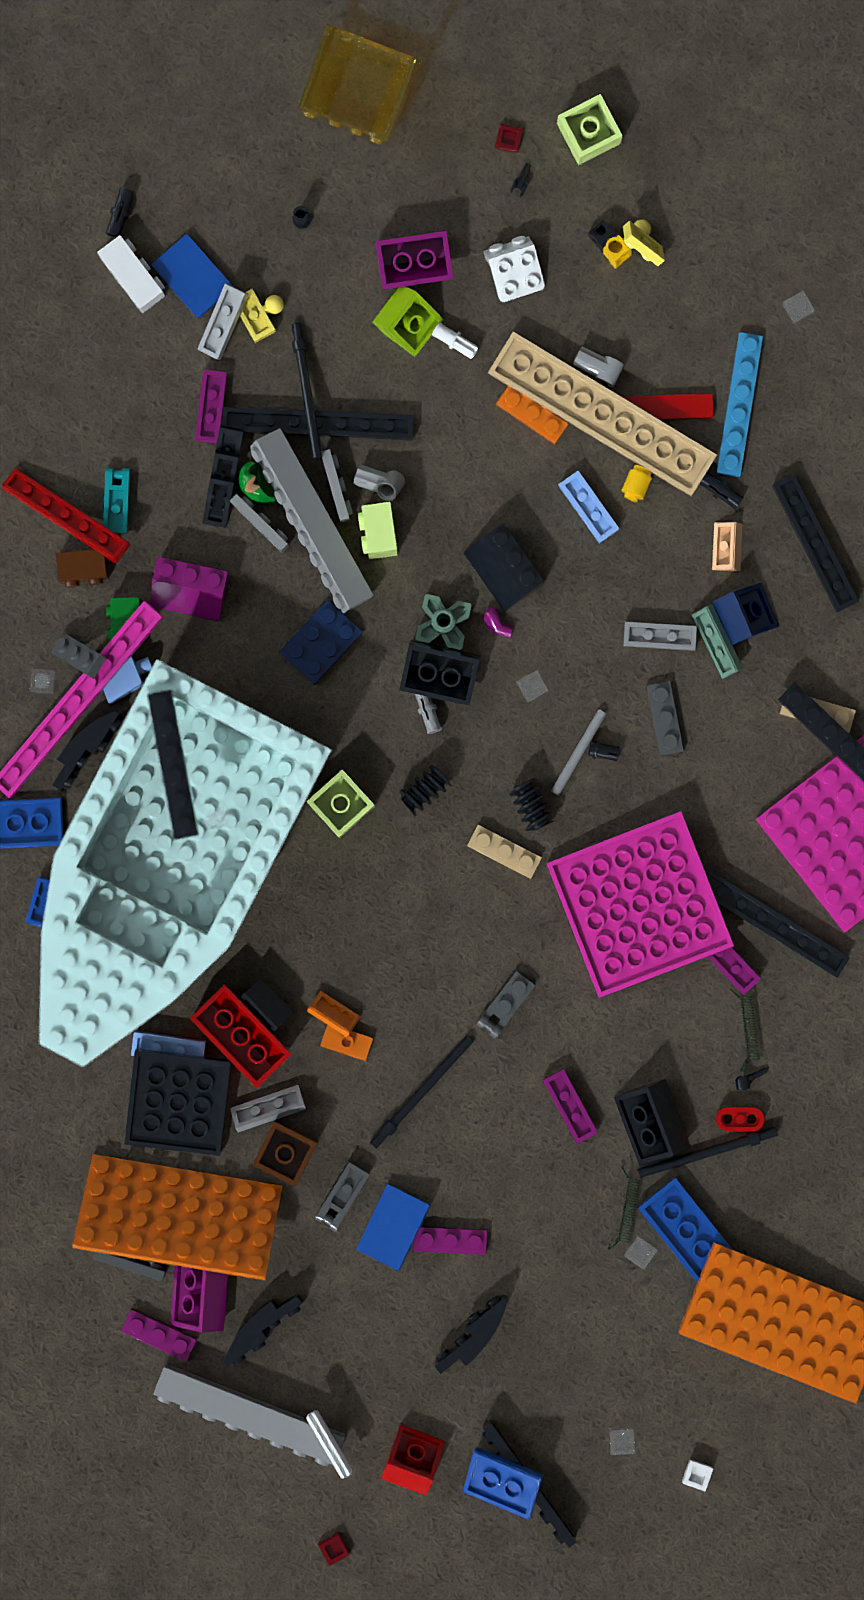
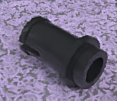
(304, 222)
(602, 751)

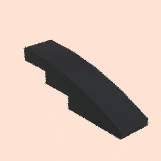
(222, 476)

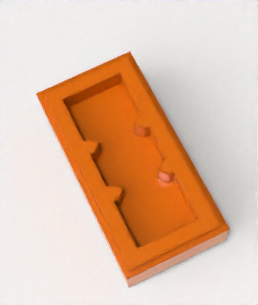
(333, 1013)
(354, 1045)

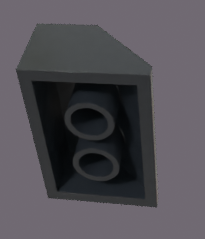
(504, 567)
(439, 672)
(652, 1122)

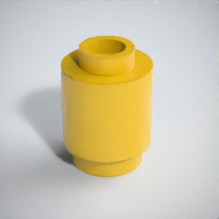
(637, 483)

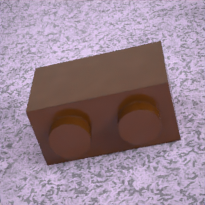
(81, 567)

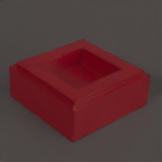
(508, 138)
(334, 1548)

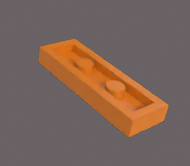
(532, 414)

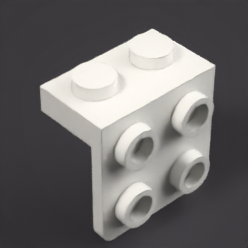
(515, 268)

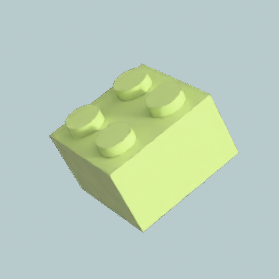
(589, 129)
(379, 530)
(340, 803)

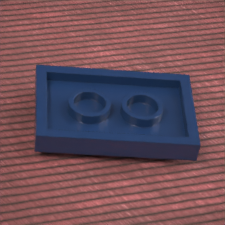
(320, 642)

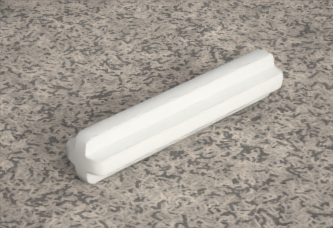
(329, 1444)

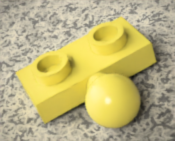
(638, 237)
(255, 315)

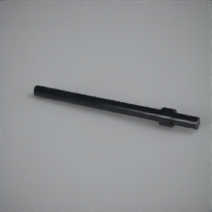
(300, 347)
(390, 1126)
(751, 1138)

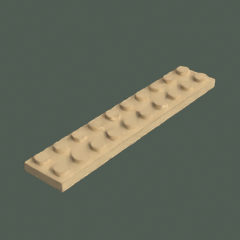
(602, 414)

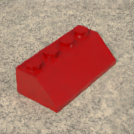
(240, 1036)

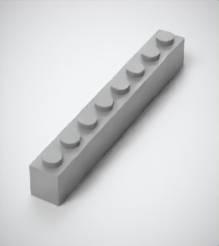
(311, 521)
(242, 1412)

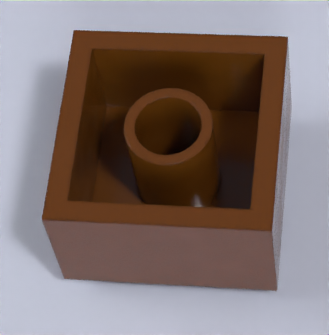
(285, 1152)

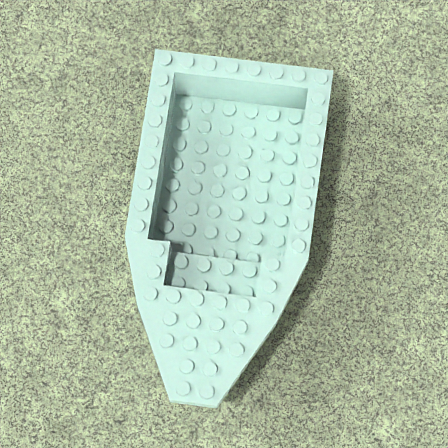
(148, 913)

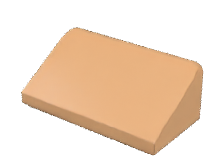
(727, 546)

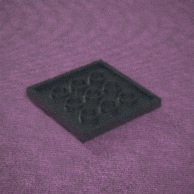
(177, 1102)

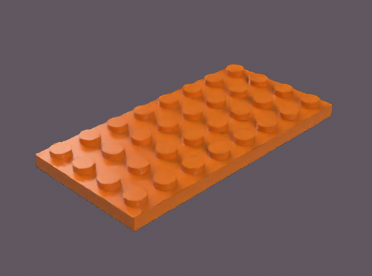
(178, 1217)
(778, 1322)

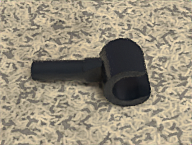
(521, 181)
(742, 1082)

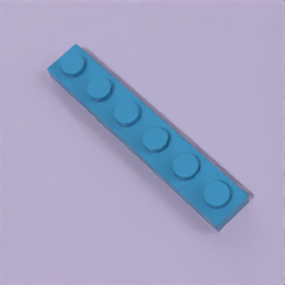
(739, 404)

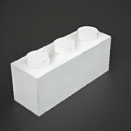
(132, 273)

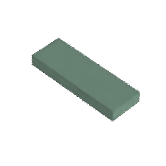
(717, 641)

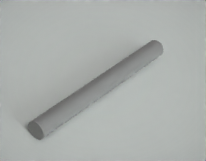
(578, 752)

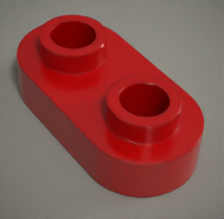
(739, 1119)

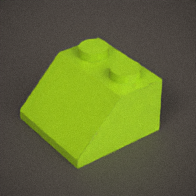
(407, 320)

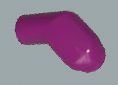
(494, 624)

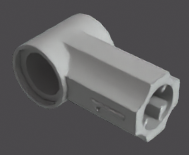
(600, 367)
(385, 484)

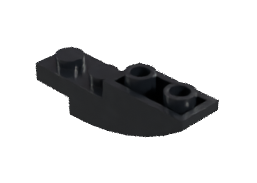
(90, 739)
(481, 1329)
(252, 1334)

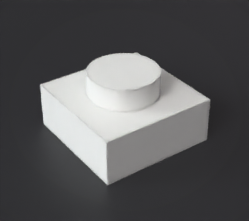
(697, 1475)

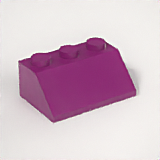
(414, 260)
(189, 588)
(198, 1299)

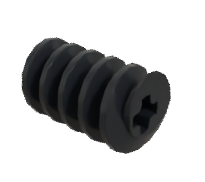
(424, 789)
(531, 805)

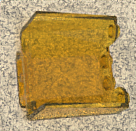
(358, 84)

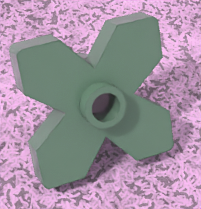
(436, 611)

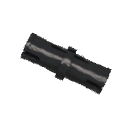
(124, 197)
(721, 490)

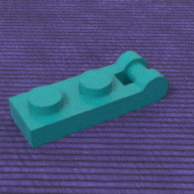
(116, 500)

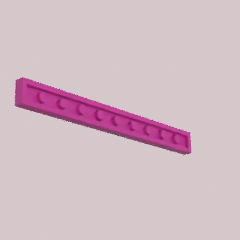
(78, 699)

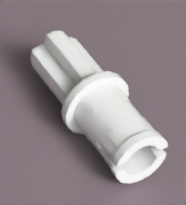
(455, 340)

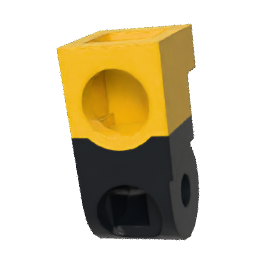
(610, 243)

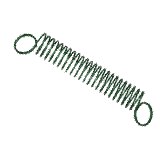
(741, 1070)
(616, 1241)

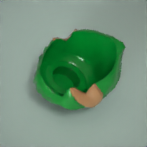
(254, 484)

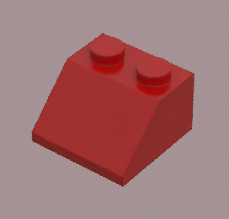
(413, 1460)

